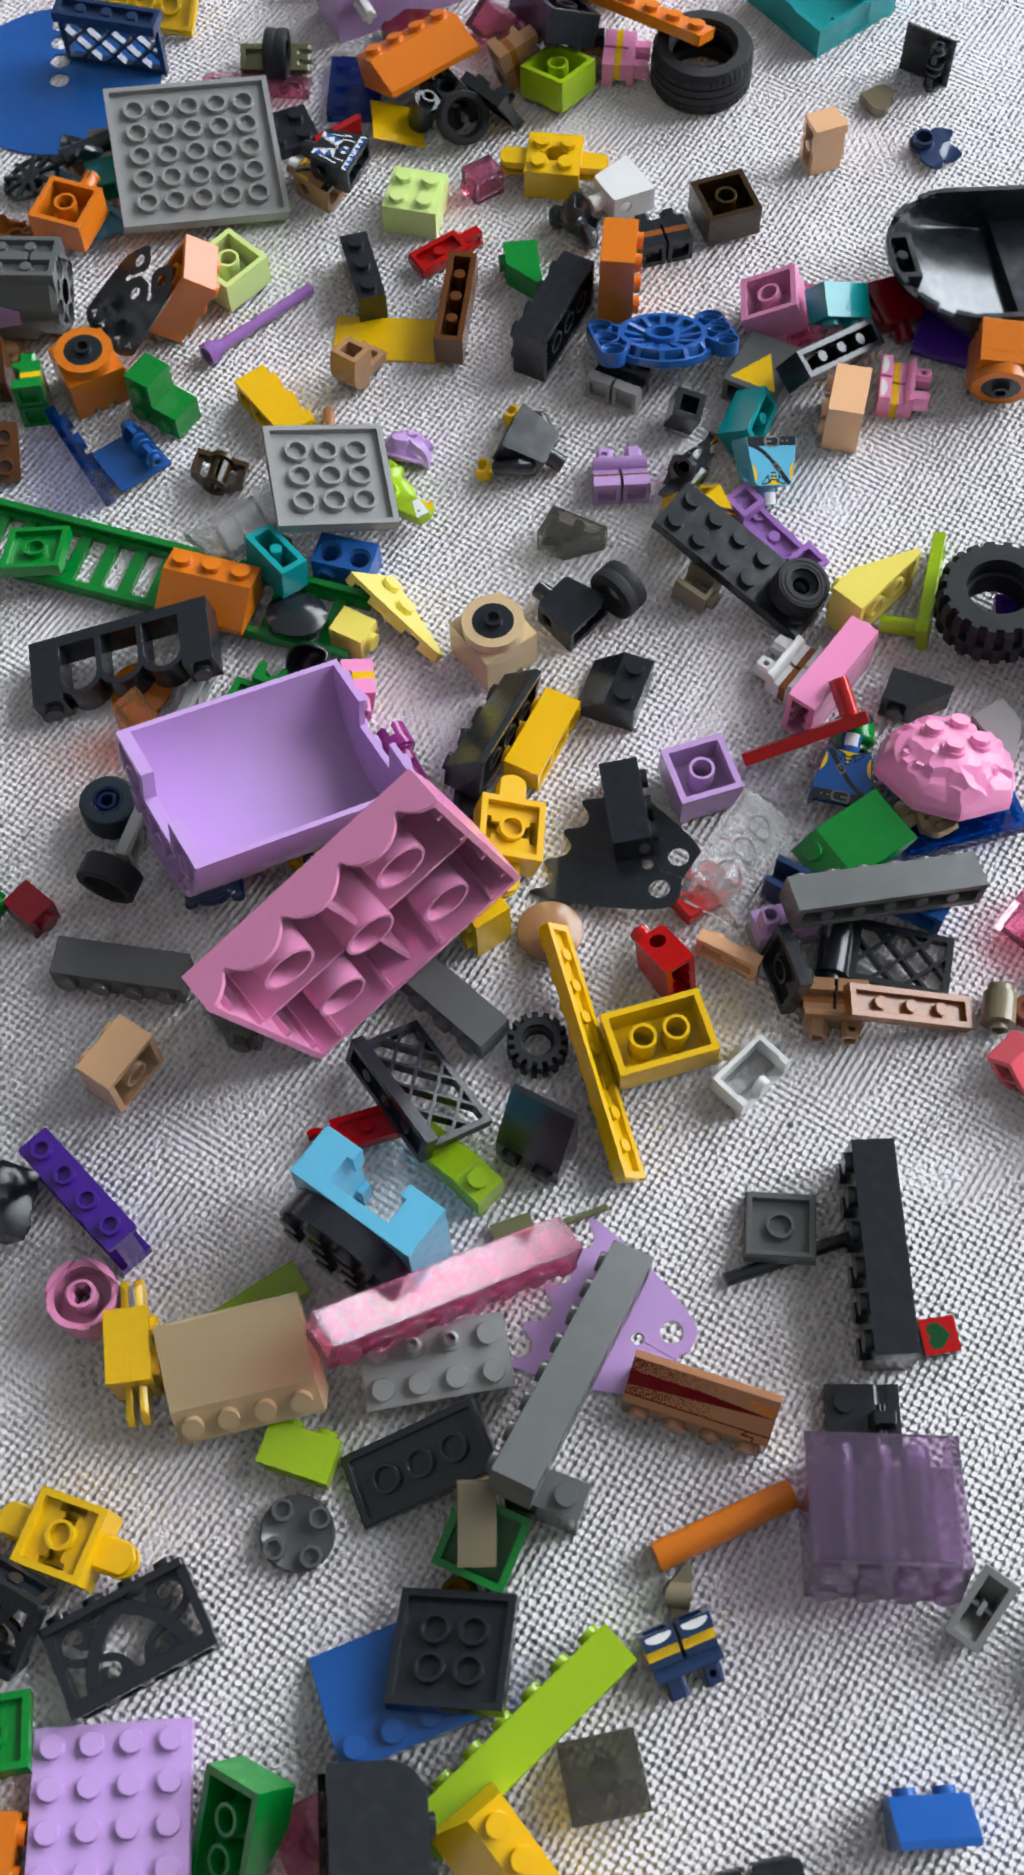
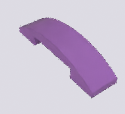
(751, 514)

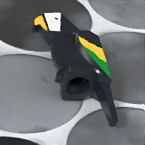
(690, 466)

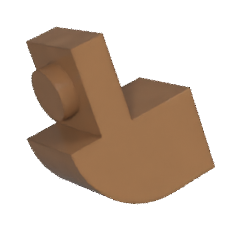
(355, 362)

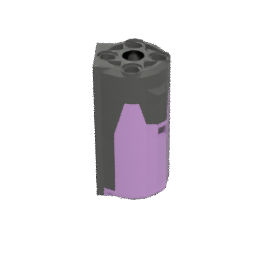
(35, 287)

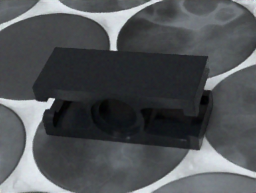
(444, 84)

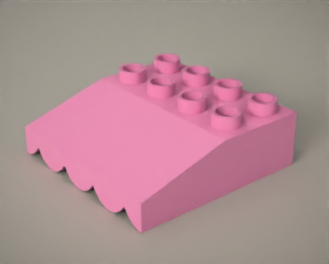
(354, 920)

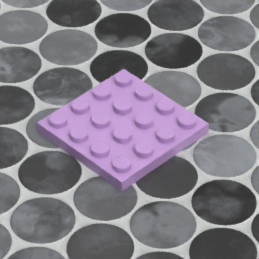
(112, 1799)

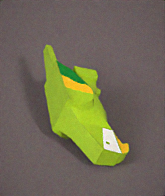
(408, 504)

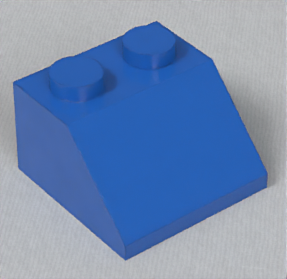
(930, 1820)

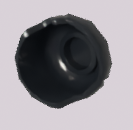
(306, 655)

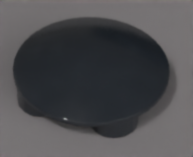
(296, 616)

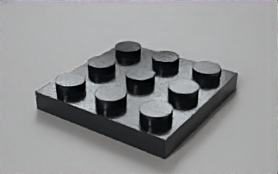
(452, 1652)

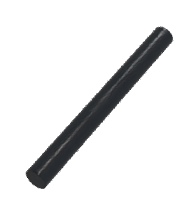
(758, 1269)

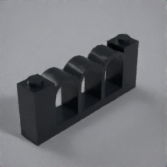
(197, 659)

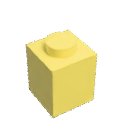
(354, 632)

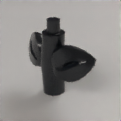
(77, 150)

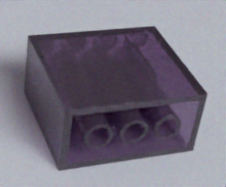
(883, 1517)

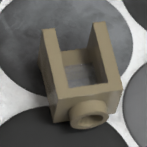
(697, 589)

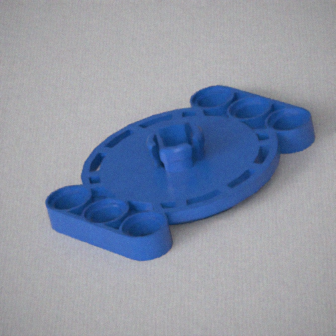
(662, 340)

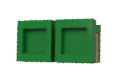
(31, 390)

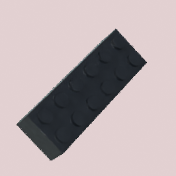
(878, 1256)

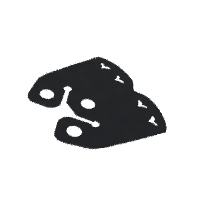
(125, 315)

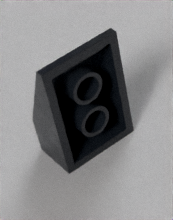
(537, 1135)

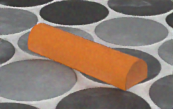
(723, 1525)

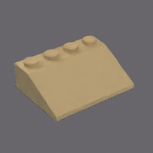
(240, 1368)

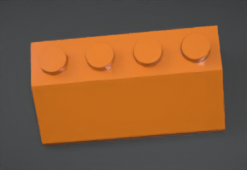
(416, 53)

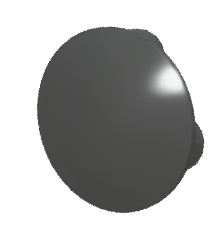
(297, 1533)

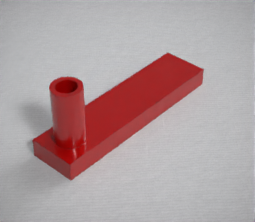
(849, 719)

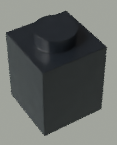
(684, 410)

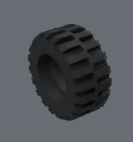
(964, 623)

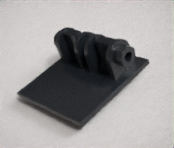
(928, 56)

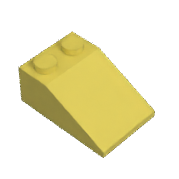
(871, 589)

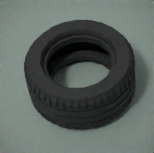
(703, 89)

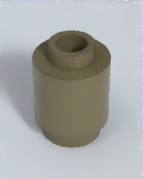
(999, 1007)

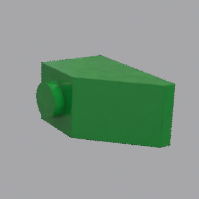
(521, 266)

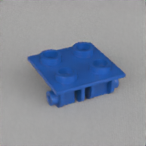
(131, 457)

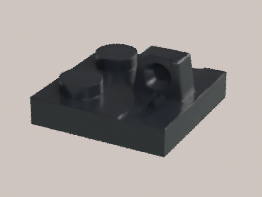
(497, 101)
(786, 968)
(862, 1408)

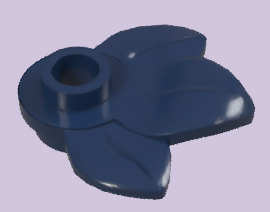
(934, 147)

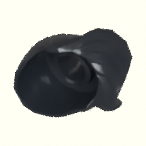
(576, 219)

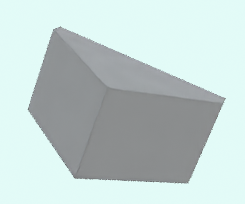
(981, 1607)

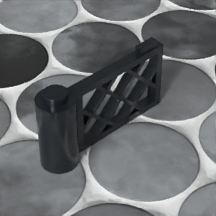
(840, 954)

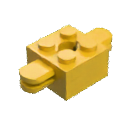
(552, 164)
(513, 826)
(131, 1353)
(68, 1539)

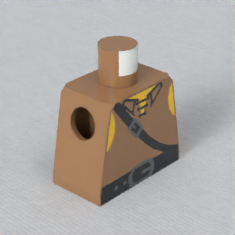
(310, 188)

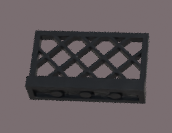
(392, 1097)

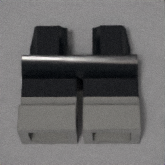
(621, 385)

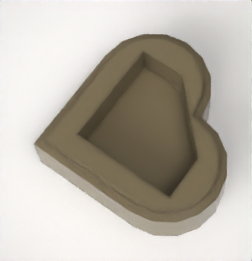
(877, 100)

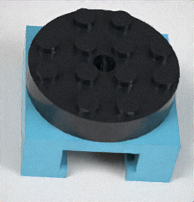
(347, 1234)

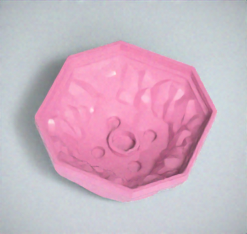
(947, 768)

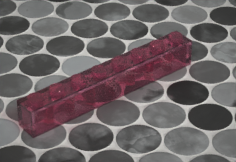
(442, 1292)

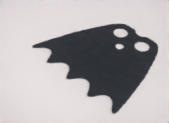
(595, 878)

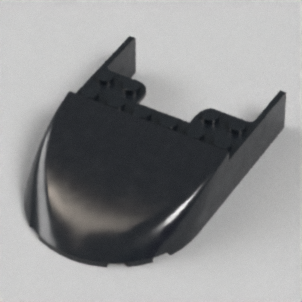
(962, 253)

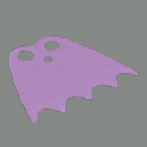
(653, 1309)

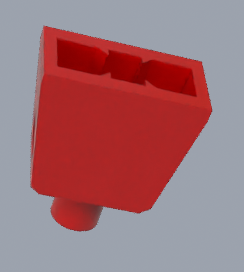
(664, 960)

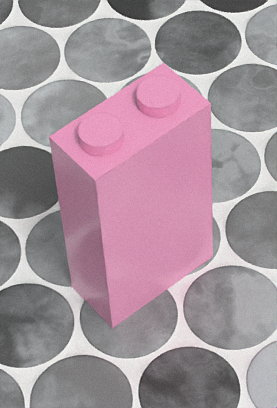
(847, 654)

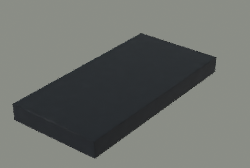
(418, 1463)

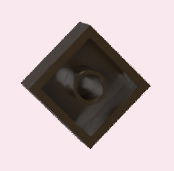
(724, 207)

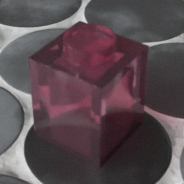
(482, 179)

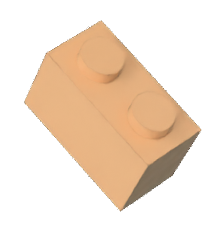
(823, 140)

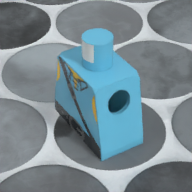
(765, 463)

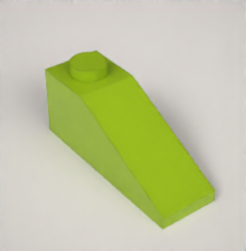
(466, 1174)

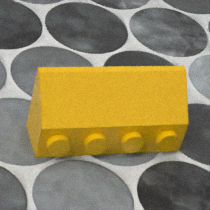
(490, 1839)

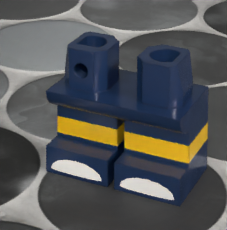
(699, 1651)

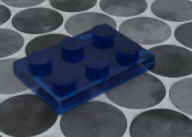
(348, 92)

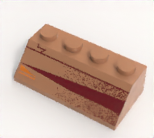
(700, 1403)

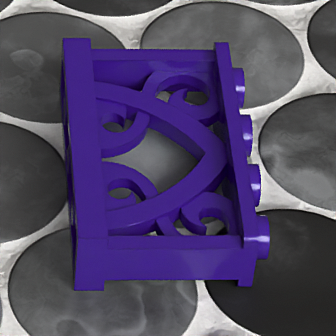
(85, 1200)

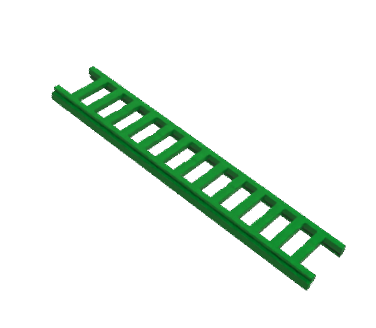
(146, 546)

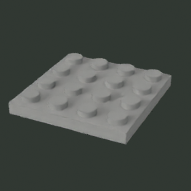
(329, 478)

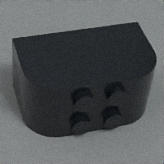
(373, 1820)

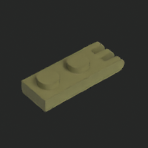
(252, 59)

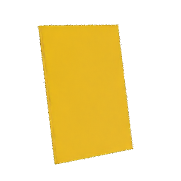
(392, 124)

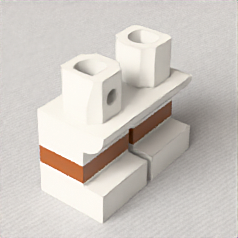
(793, 662)

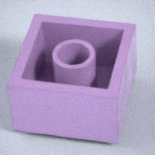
(700, 777)

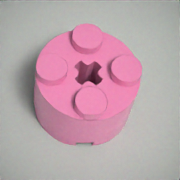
(68, 1287)

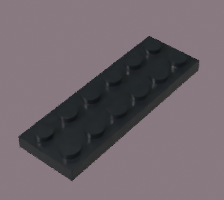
(729, 555)

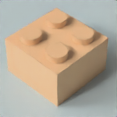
(844, 407)
(120, 1062)

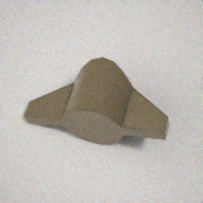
(678, 1591)

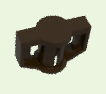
(221, 465)

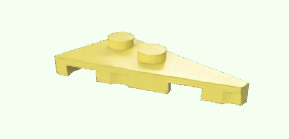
(396, 609)

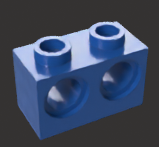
(339, 556)

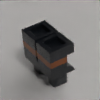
(665, 238)

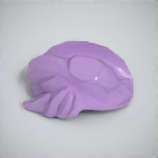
(409, 447)

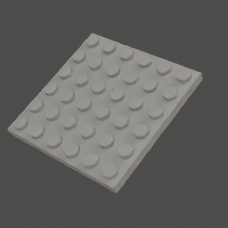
(196, 154)

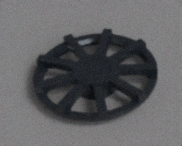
(30, 178)

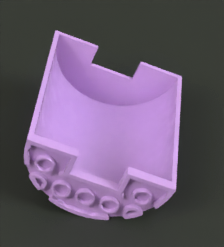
(256, 775)

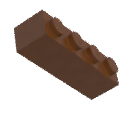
(456, 307)

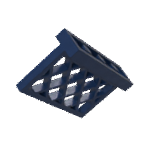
(112, 19)

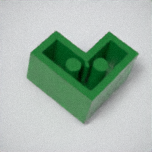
(158, 399)

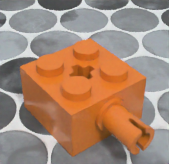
(70, 210)

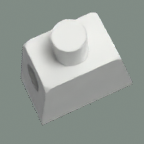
(622, 190)

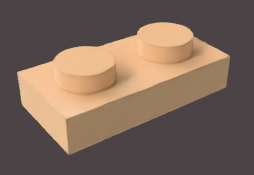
(733, 956)

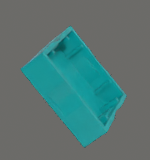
(823, 23)

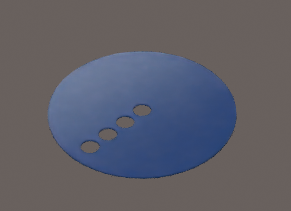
(35, 110)

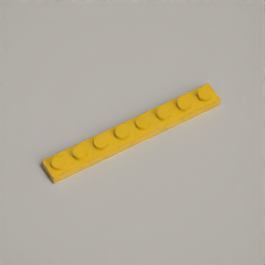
(591, 1054)

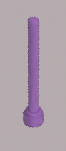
(214, 350)

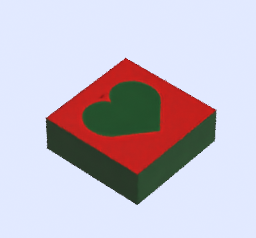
(938, 1336)

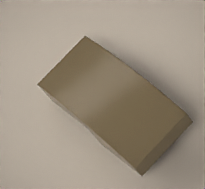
(475, 1524)

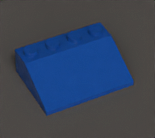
(352, 1693)

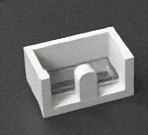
(749, 1074)

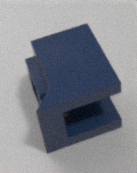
(772, 885)

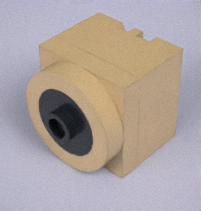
(493, 639)

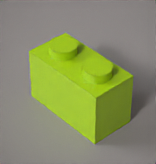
(301, 1452)

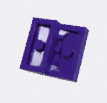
(940, 342)

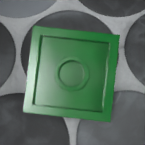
(36, 551)
(16, 1732)

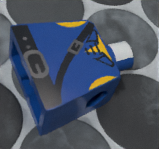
(843, 773)

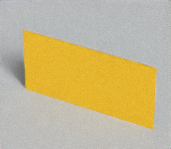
(400, 337)

